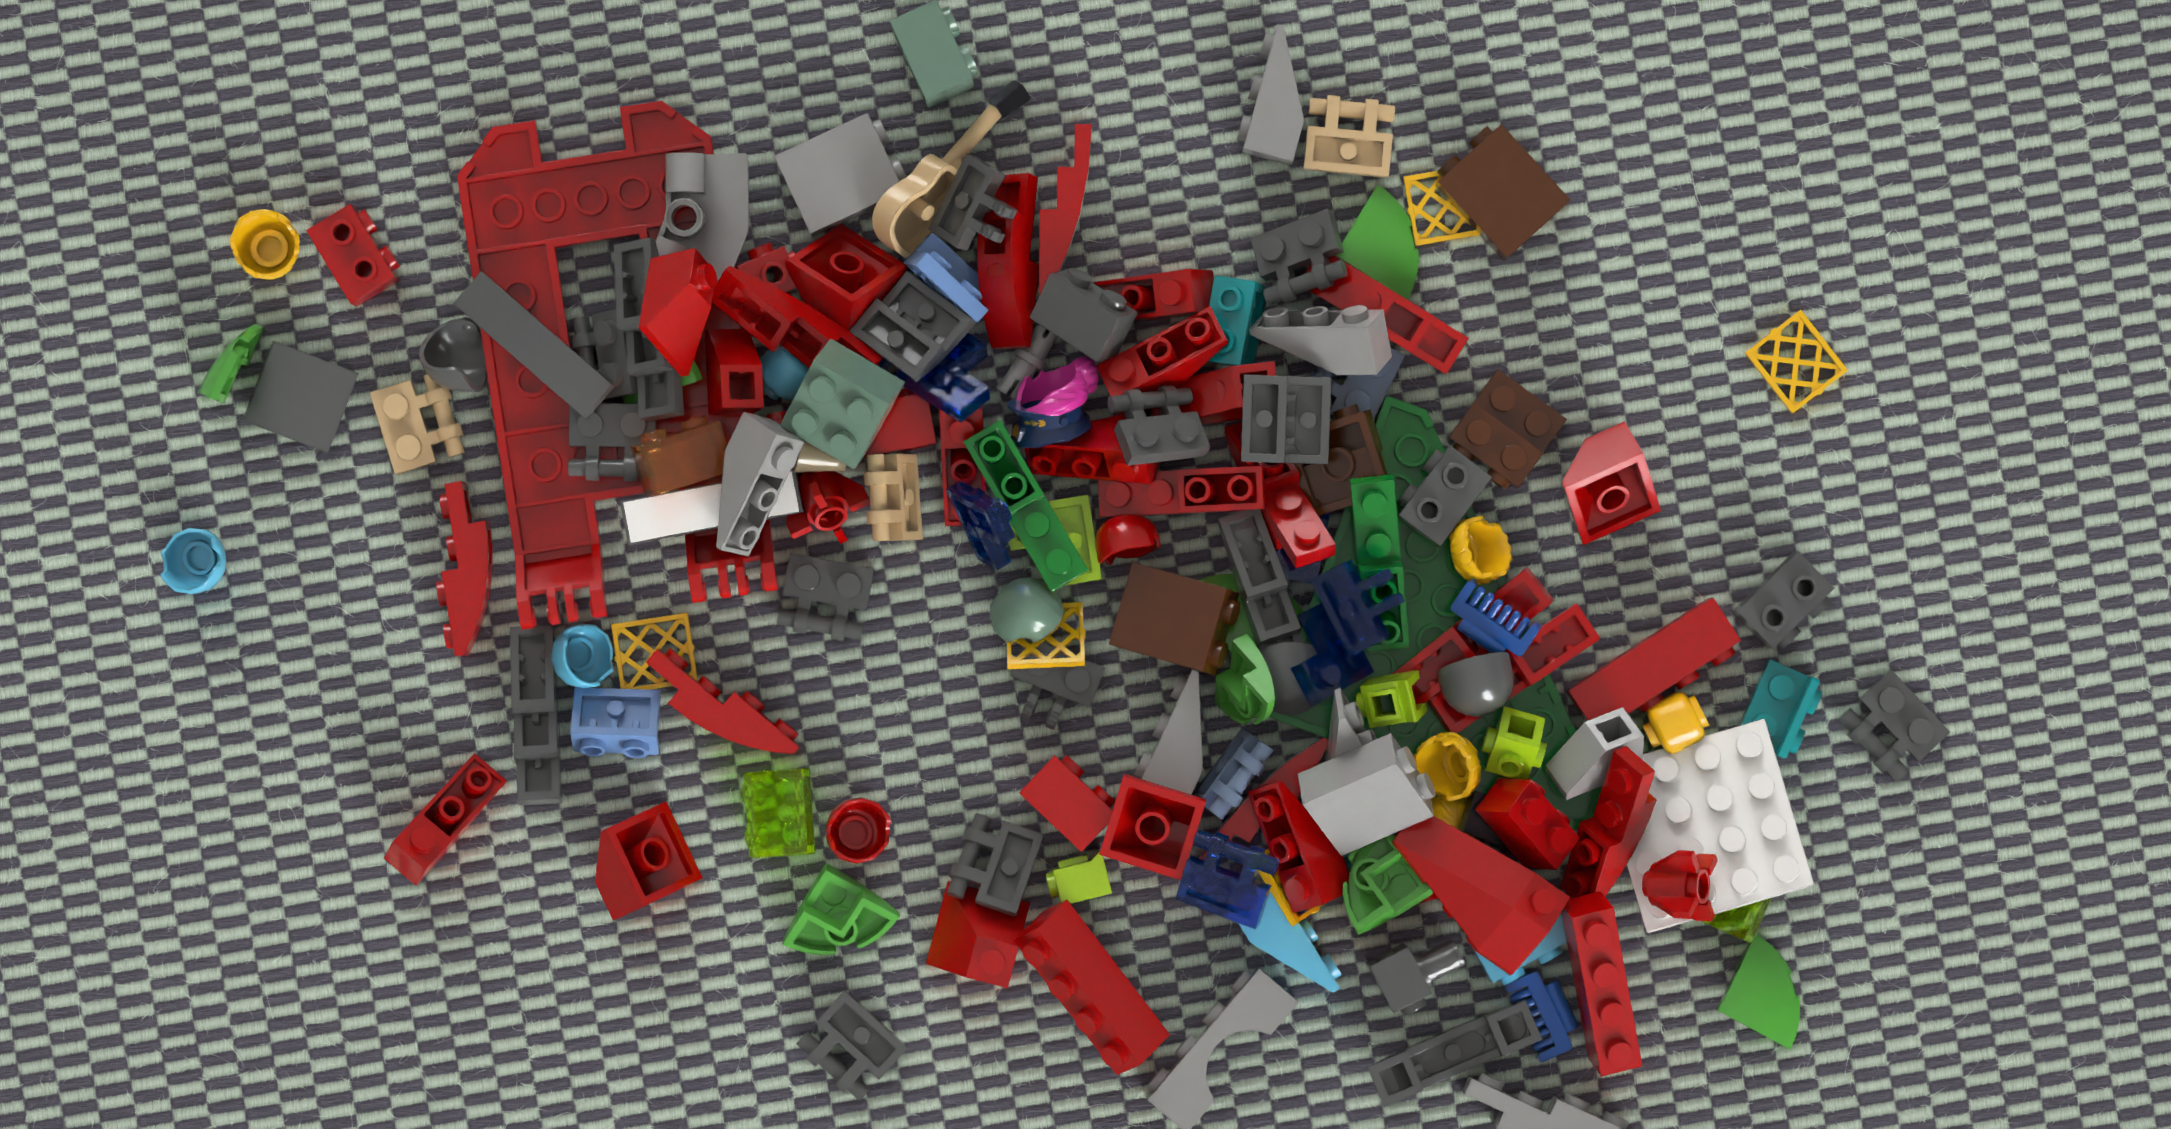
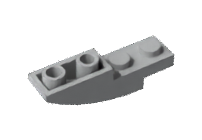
(1526, 1110)

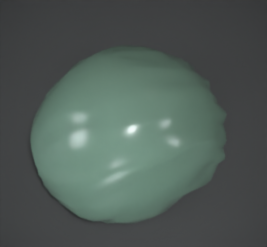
(1025, 610)

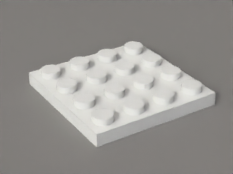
(1725, 802)

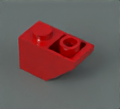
(732, 372)

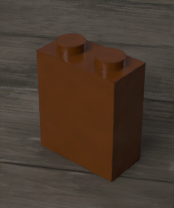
(1500, 190)
(1175, 618)

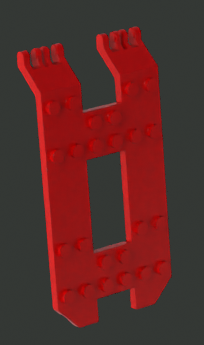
(513, 223)

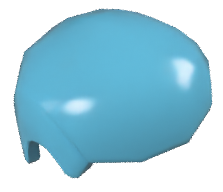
(193, 561)
(582, 655)

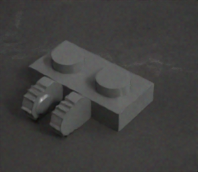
(968, 202)
(1070, 683)

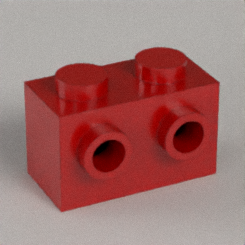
(354, 255)
(1068, 801)
(1528, 823)

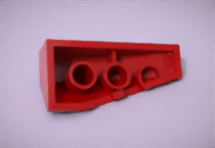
(1488, 895)

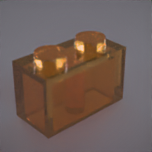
(680, 457)

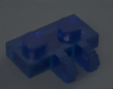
(1351, 606)

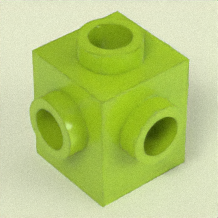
(1512, 752)

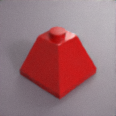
(843, 275)
(677, 305)
(1609, 484)
(1152, 826)
(643, 861)
(976, 939)

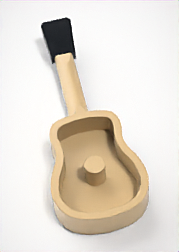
(910, 205)

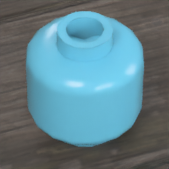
(782, 374)

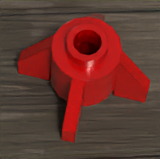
(826, 503)
(1681, 885)

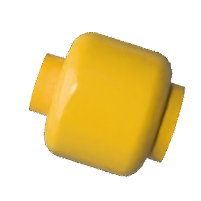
(1675, 723)

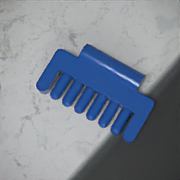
(1485, 628)
(1553, 1009)

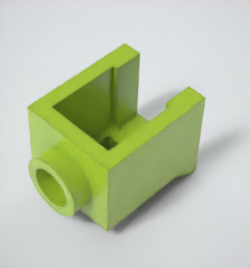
(1400, 688)
(1079, 879)

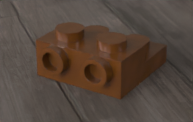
(1506, 430)
(1352, 454)

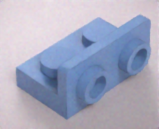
(947, 275)
(615, 721)

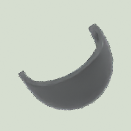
(455, 356)
(1280, 658)
(1477, 683)

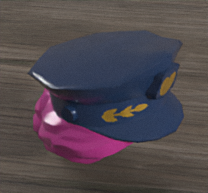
(1052, 404)

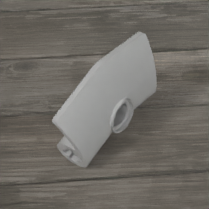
(719, 195)

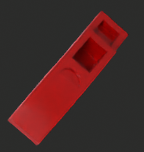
(1004, 268)
(1405, 322)
(1186, 492)
(1287, 510)
(468, 587)
(736, 720)
(1615, 828)

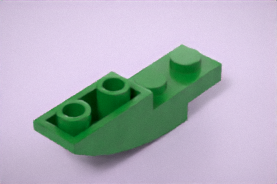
(1030, 510)
(1379, 549)

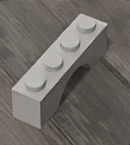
(1256, 1006)

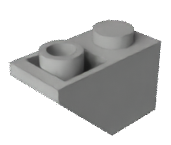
(1587, 754)

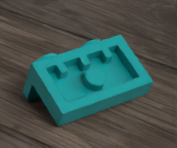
(1237, 307)
(1783, 700)

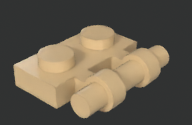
(1344, 149)
(405, 427)
(894, 497)

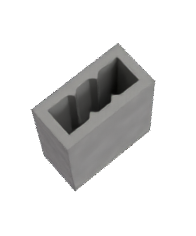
(840, 173)
(1367, 794)

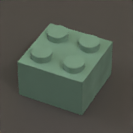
(932, 52)
(842, 403)

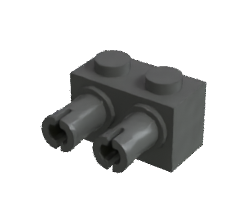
(1408, 978)

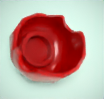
(1126, 538)
(858, 830)

